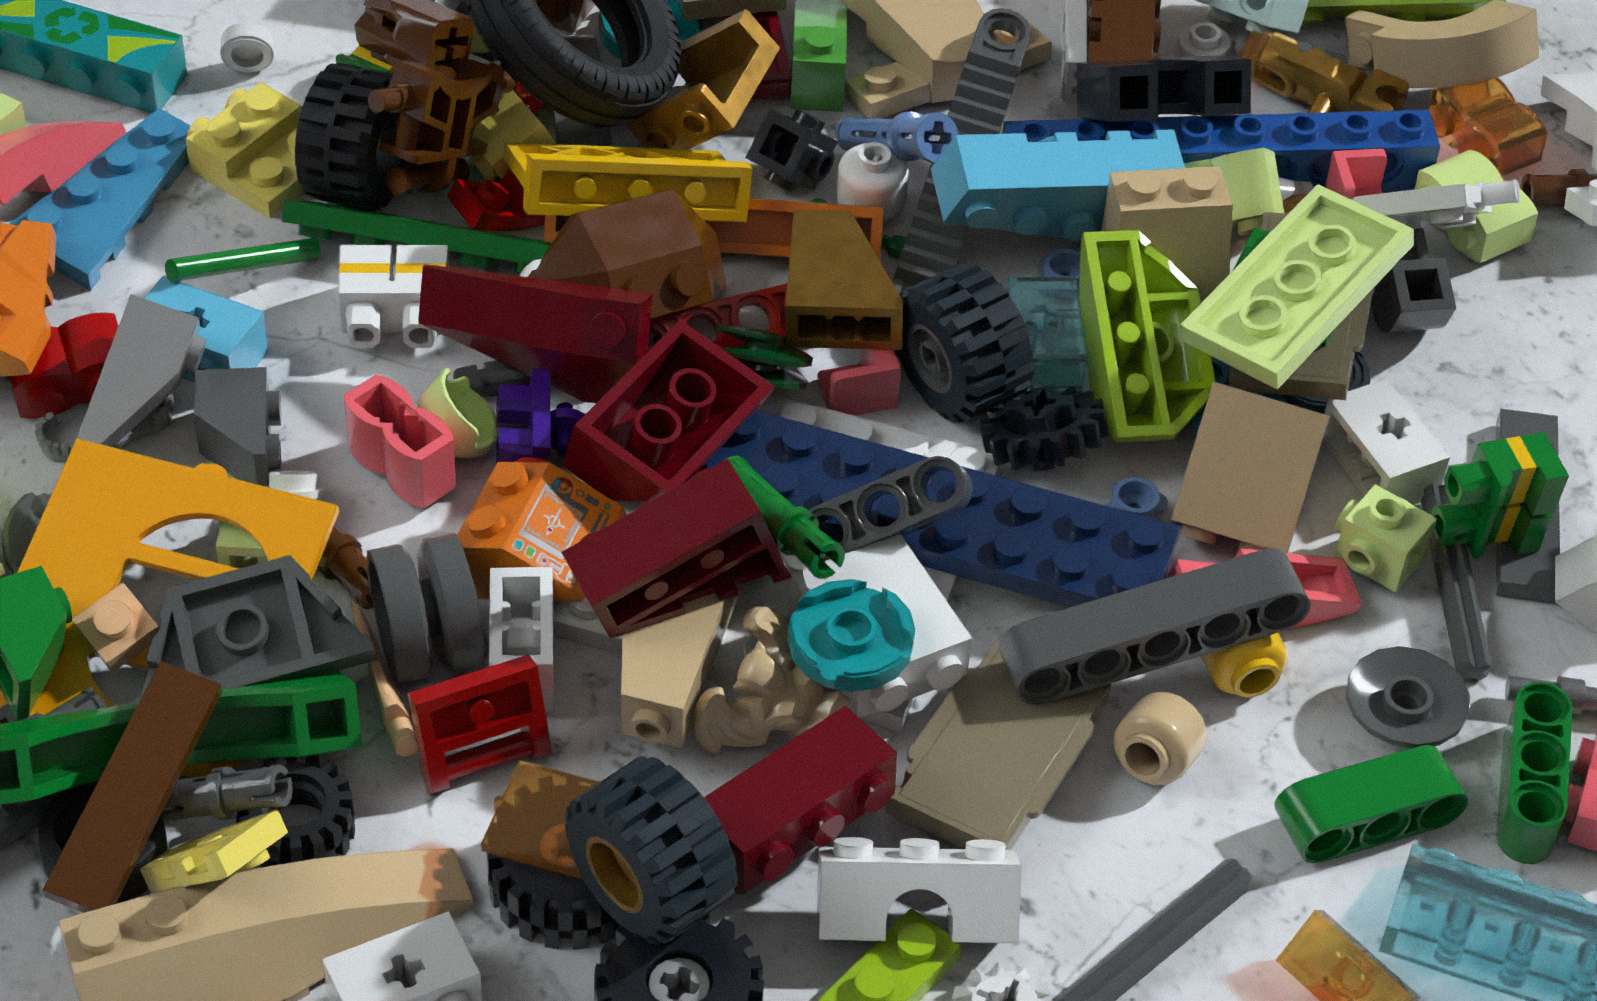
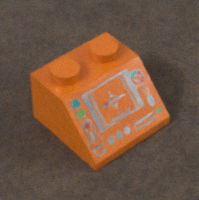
(528, 519)

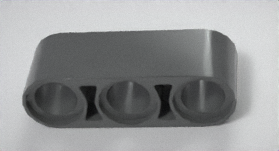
(910, 489)

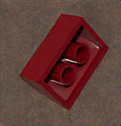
(664, 418)
(803, 795)

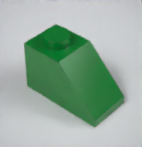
(30, 636)

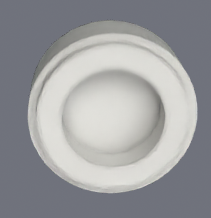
(247, 47)

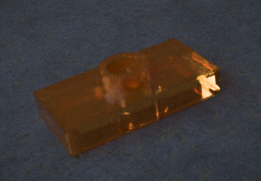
(1338, 965)

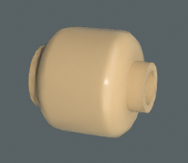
(1160, 738)

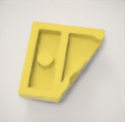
(215, 853)

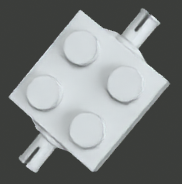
(1442, 205)

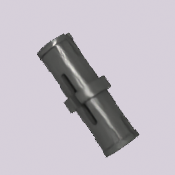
(228, 792)

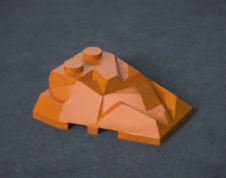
(25, 265)

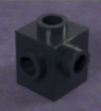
(792, 149)

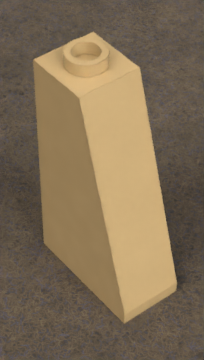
(668, 669)

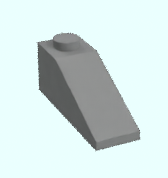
(141, 368)

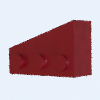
(675, 551)

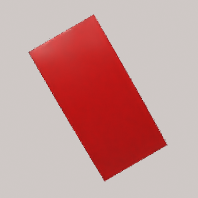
(493, 205)

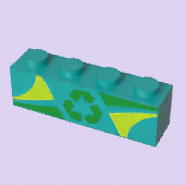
(91, 52)

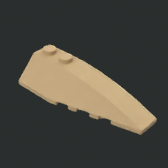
(258, 928)

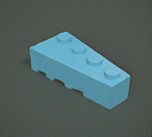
(1042, 185)

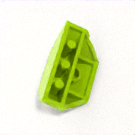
(1133, 337)

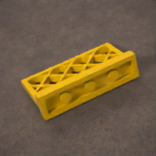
(585, 177)

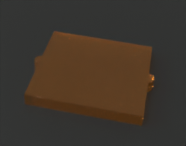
(532, 818)

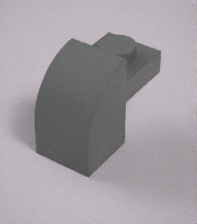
(1414, 292)

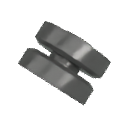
(435, 606)

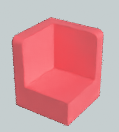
(1356, 172)
(862, 386)

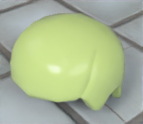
(463, 412)

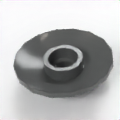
(1408, 697)

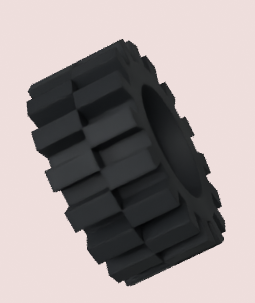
(325, 833)

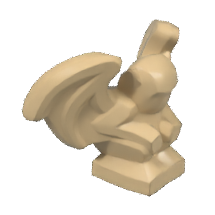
(772, 691)

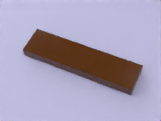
(133, 789)

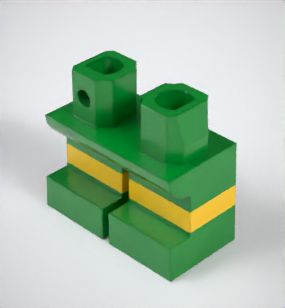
(1502, 495)

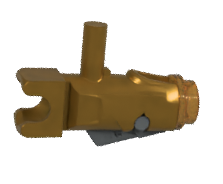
(1320, 76)

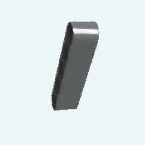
(1153, 626)

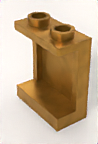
(720, 76)

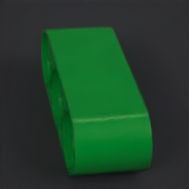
(1534, 773)
(1370, 803)

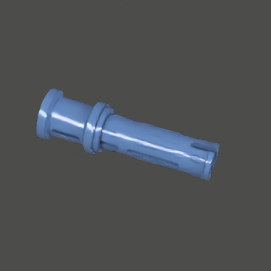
(896, 132)

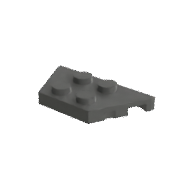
(255, 628)

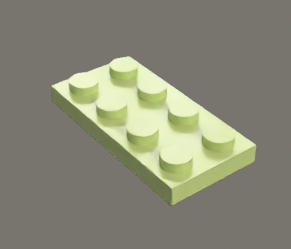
(1297, 286)

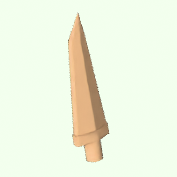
(395, 715)

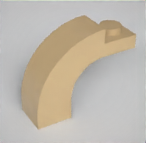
(1448, 51)

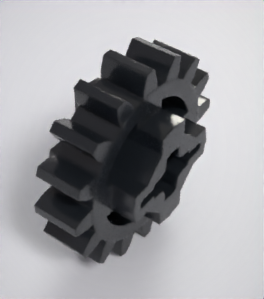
(1044, 428)

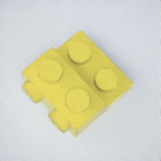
(249, 148)

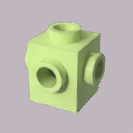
(1384, 537)

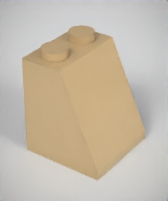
(1182, 215)
(1249, 469)

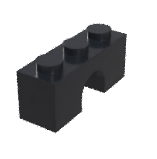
(1163, 86)

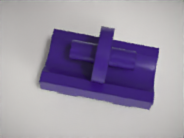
(532, 408)

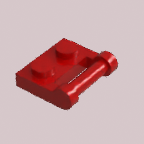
(475, 710)

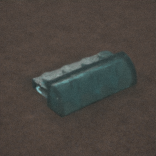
(1493, 929)

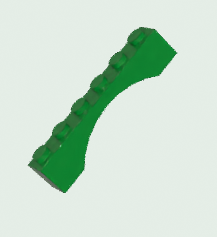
(247, 722)

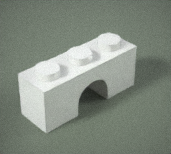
(863, 882)

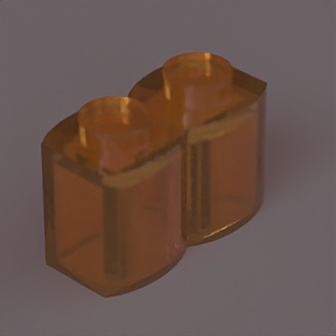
(1489, 122)

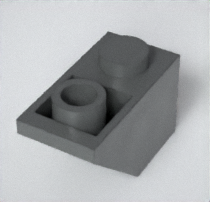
(236, 420)

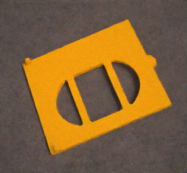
(118, 498)

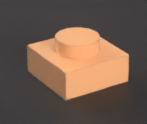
(117, 627)

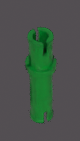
(792, 527)

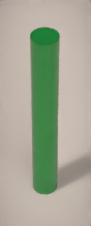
(242, 259)

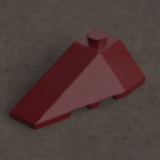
(573, 329)

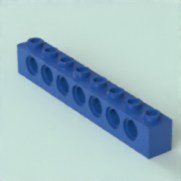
(1299, 140)

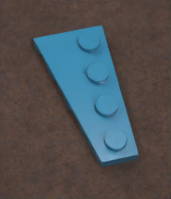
(110, 195)

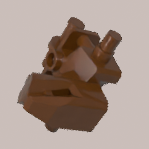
(434, 88)

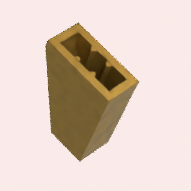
(838, 287)

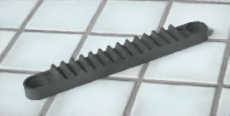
(976, 109)

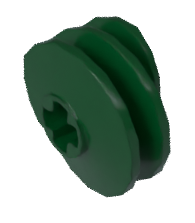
(766, 356)

